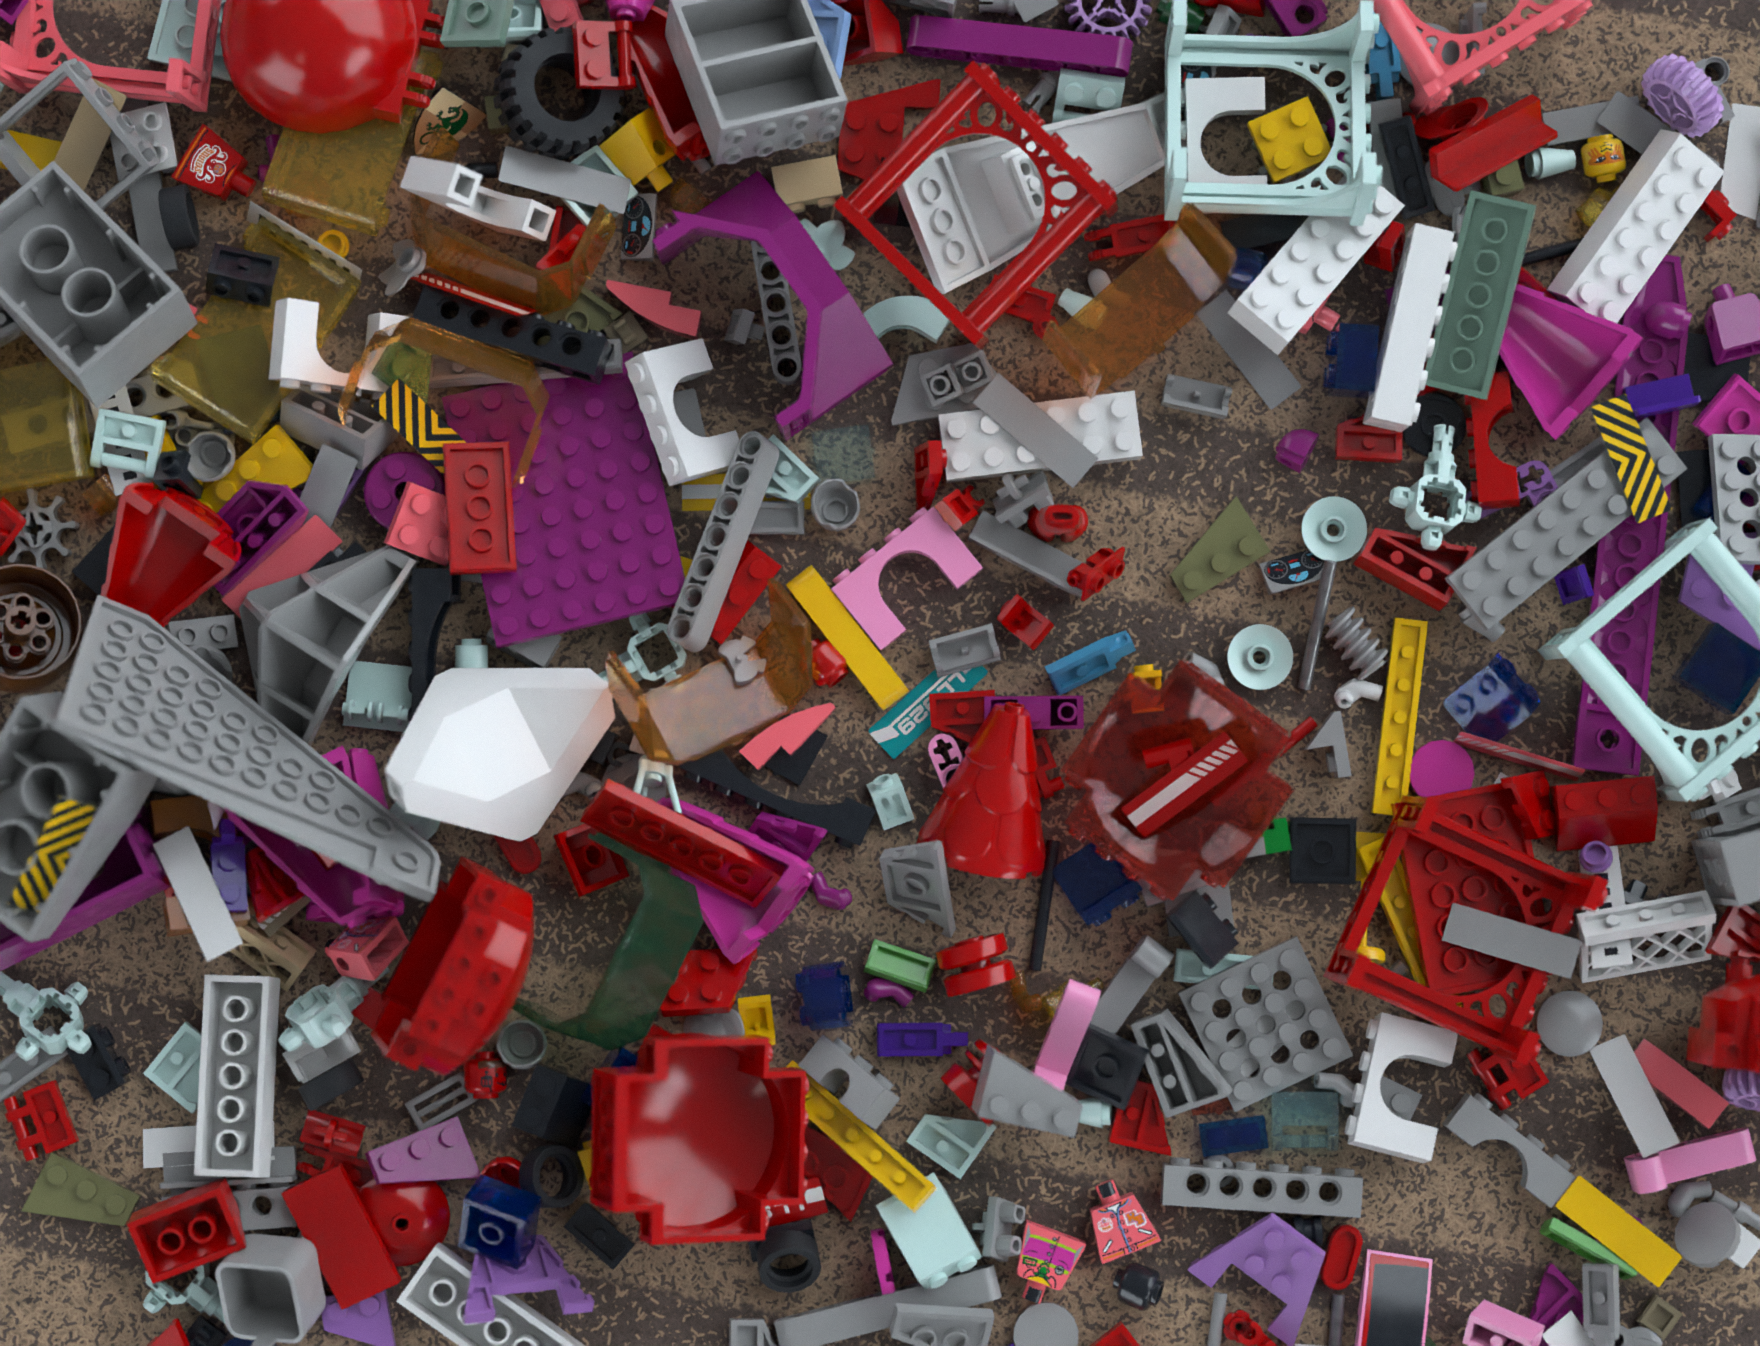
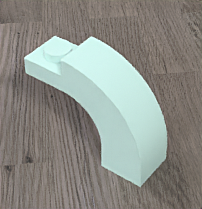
(907, 313)

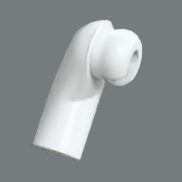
(1355, 689)

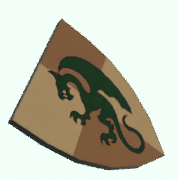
(448, 112)

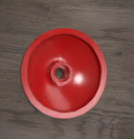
(420, 1204)

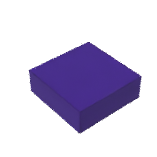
(1574, 584)

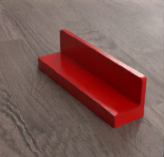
(1490, 144)

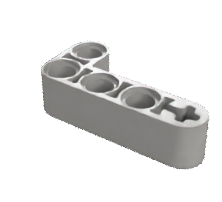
(1130, 983)

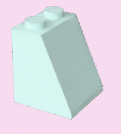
(932, 1237)

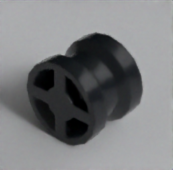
(1310, 1228)

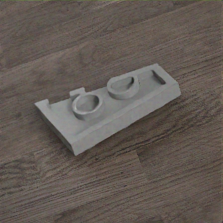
(941, 1325)

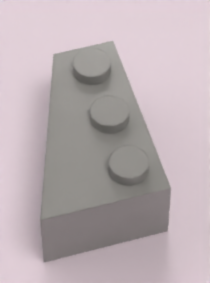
(315, 421)
(1177, 1065)
(1023, 1098)

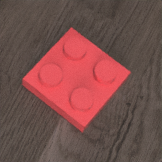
(420, 524)

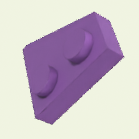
(364, 1321)

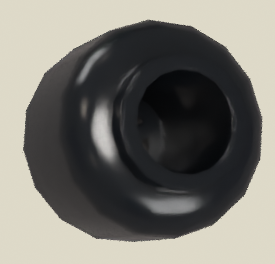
(1138, 1286)

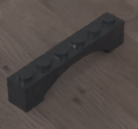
(432, 597)
(845, 820)

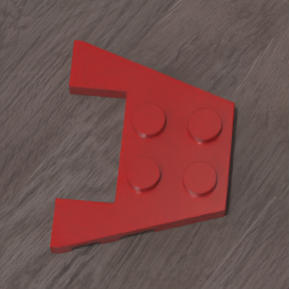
(876, 123)

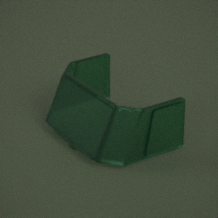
(642, 964)

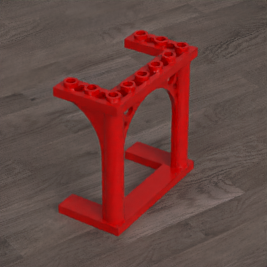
(1088, 203)
(1565, 891)

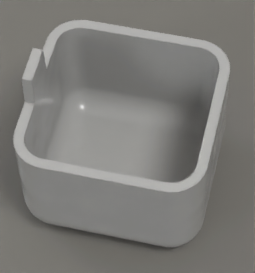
(271, 1289)

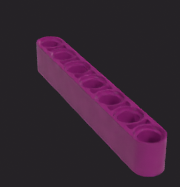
(1018, 45)

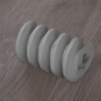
(1356, 643)

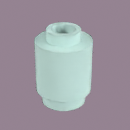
(471, 654)

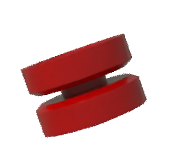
(976, 967)

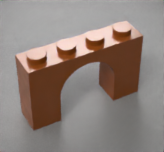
(171, 816)

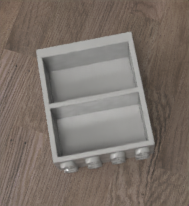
(755, 75)
(1730, 865)

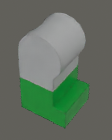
(1274, 839)

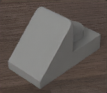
(1332, 734)

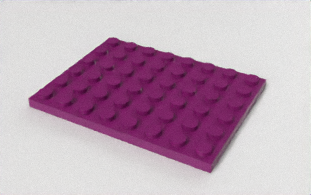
(590, 512)

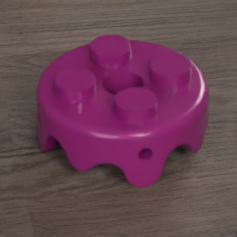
(389, 474)

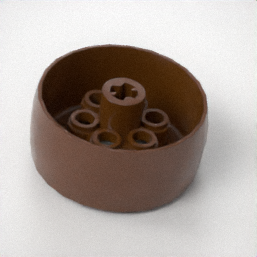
(62, 634)

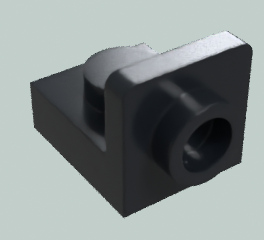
(173, 472)

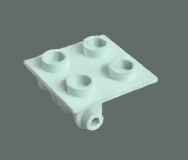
(377, 696)

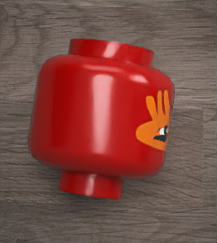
(827, 664)

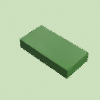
(899, 965)

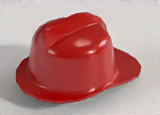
(1451, 119)

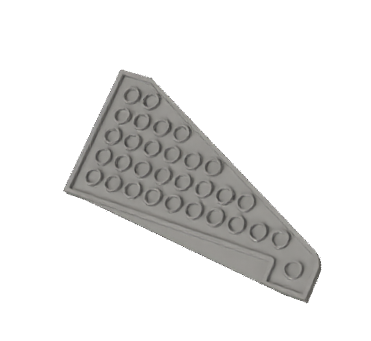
(182, 720)

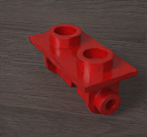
(1097, 571)

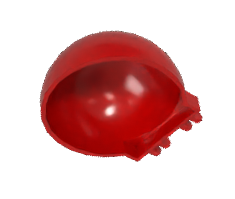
(328, 60)

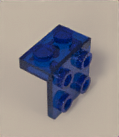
(1492, 700)
(1095, 885)

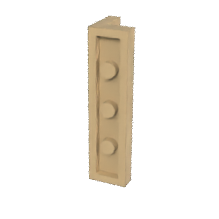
(278, 950)

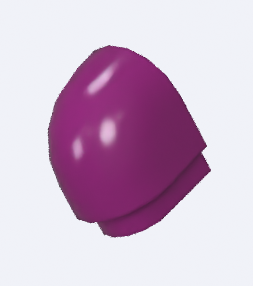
(1667, 319)
(1296, 448)

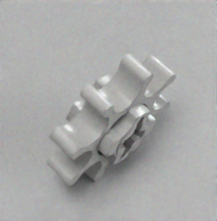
(45, 539)

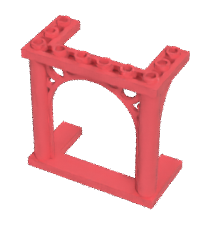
(1435, 78)
(181, 84)

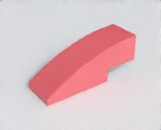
(656, 308)
(786, 733)
(1680, 1085)

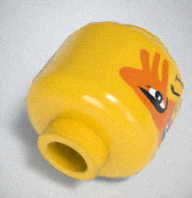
(1603, 157)

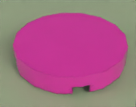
(1440, 769)
(882, 1261)

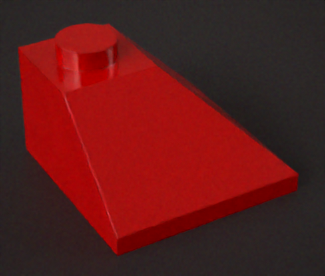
(872, 32)

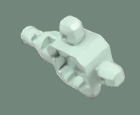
(1437, 477)
(633, 661)
(29, 1005)
(324, 1012)
(201, 1294)

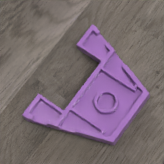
(1707, 600)
(1277, 1260)
(538, 1272)

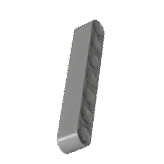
(723, 541)
(876, 1310)

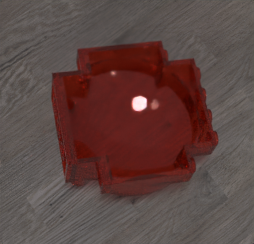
(1213, 830)

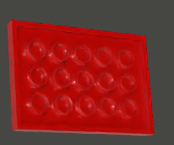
(1441, 878)

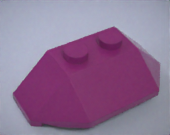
(262, 520)

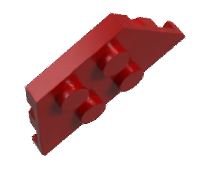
(706, 984)

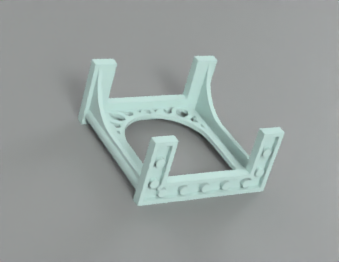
(1337, 49)
(1681, 774)

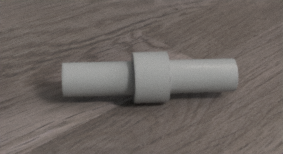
(1738, 1209)

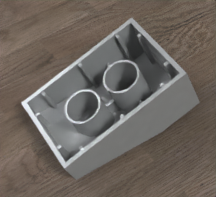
(84, 286)
(34, 772)

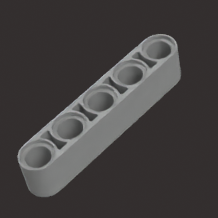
(777, 320)

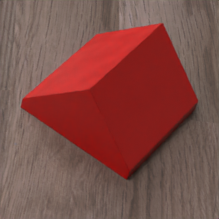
(588, 861)

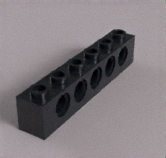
(585, 365)

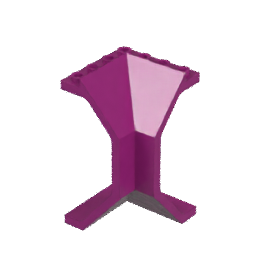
(839, 342)

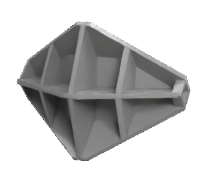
(312, 629)

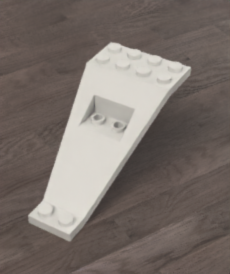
(977, 205)

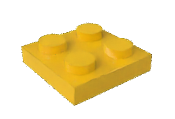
(1290, 139)

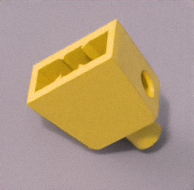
(640, 150)

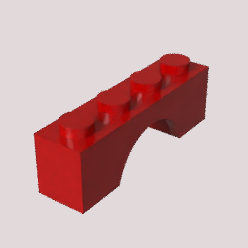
(1496, 481)

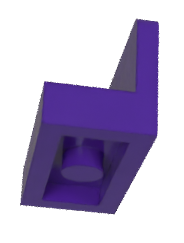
(1661, 396)

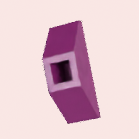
(1045, 711)

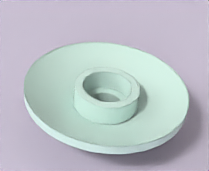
(1346, 517)
(1277, 657)

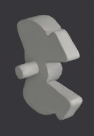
(743, 670)

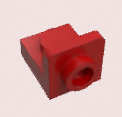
(1387, 248)

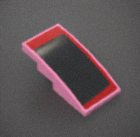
(1393, 1300)

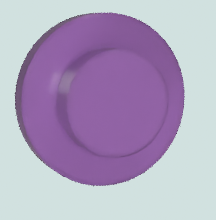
(1596, 857)

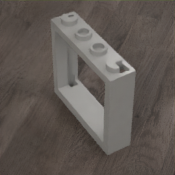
(23, 167)

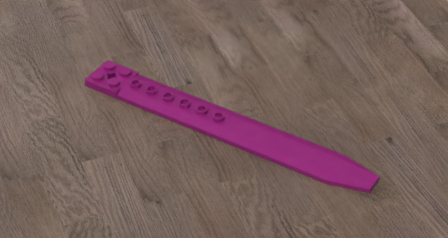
(1631, 547)

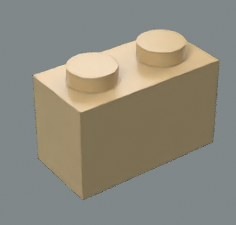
(808, 183)

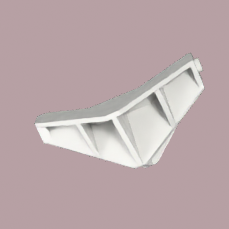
(499, 746)

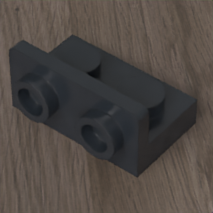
(242, 275)
(100, 1065)

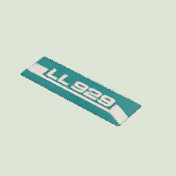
(912, 713)

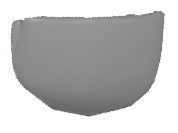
(210, 456)
(835, 505)
(522, 1044)

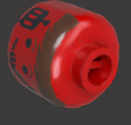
(485, 1075)

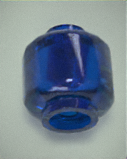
(1246, 268)

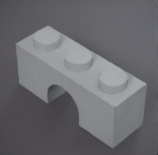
(867, 1095)

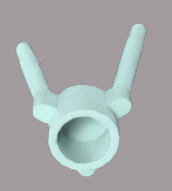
(651, 775)

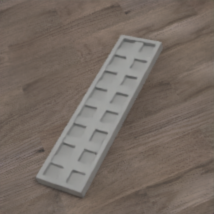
(1553, 533)

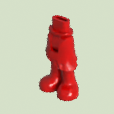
(1060, 519)

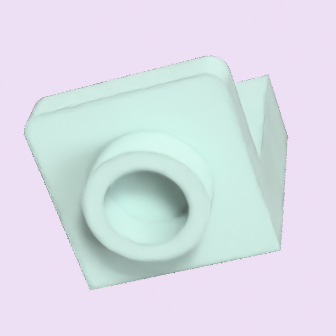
(890, 800)

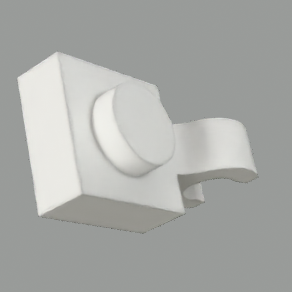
(1723, 788)

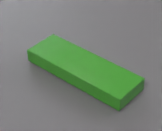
(1584, 1246)

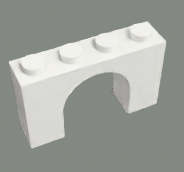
(1209, 99)
(461, 192)
(296, 355)
(679, 450)
(1373, 1123)

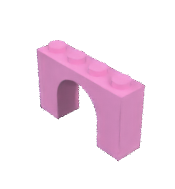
(925, 536)

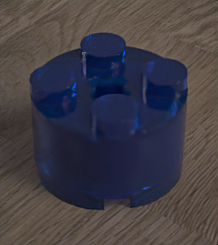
(825, 996)

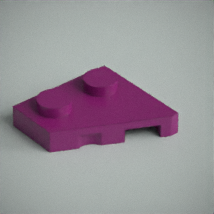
(788, 834)
(1555, 1299)

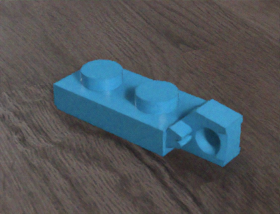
(1383, 64)
(1089, 662)

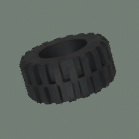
(526, 115)

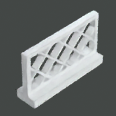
(1641, 923)

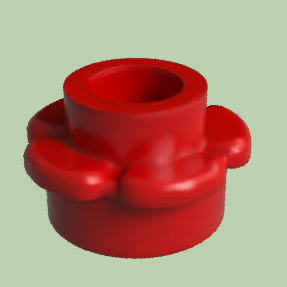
(1230, 1322)

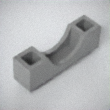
(1541, 1174)

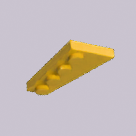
(271, 460)

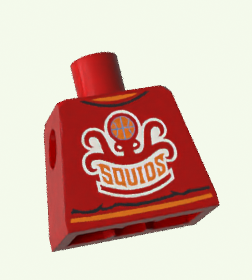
(213, 167)

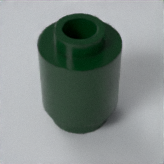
(1194, 14)

